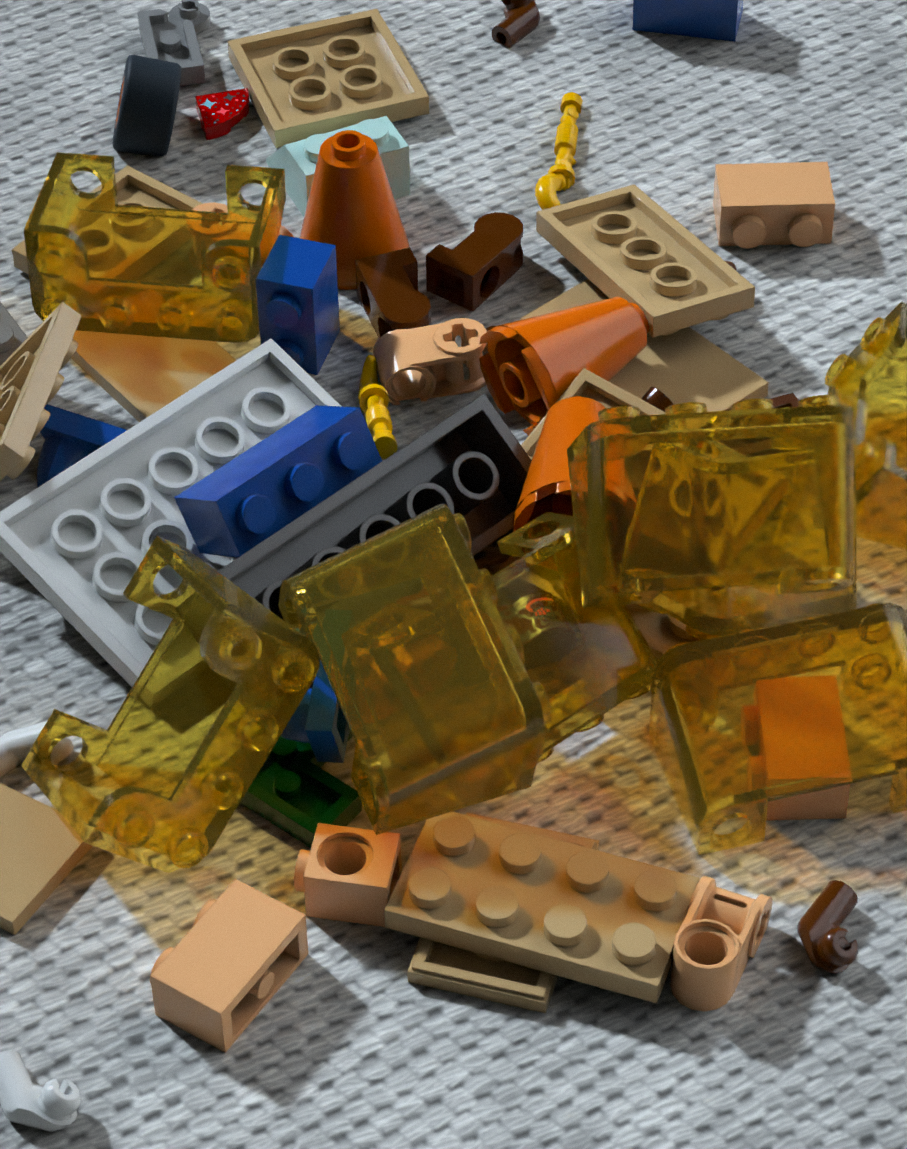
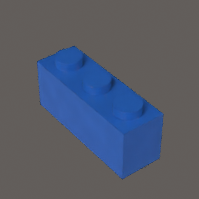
(278, 480)

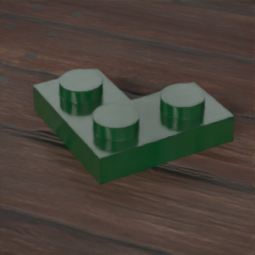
(298, 793)

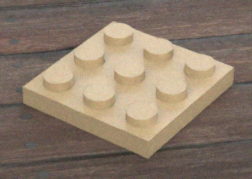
(327, 76)

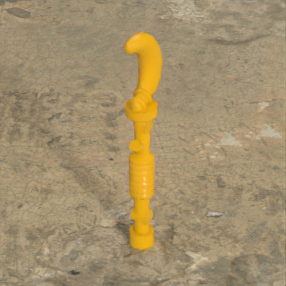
(561, 175)
(374, 404)

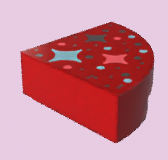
(222, 111)

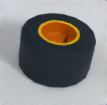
(147, 106)

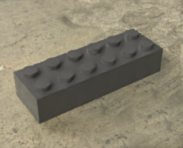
(461, 462)

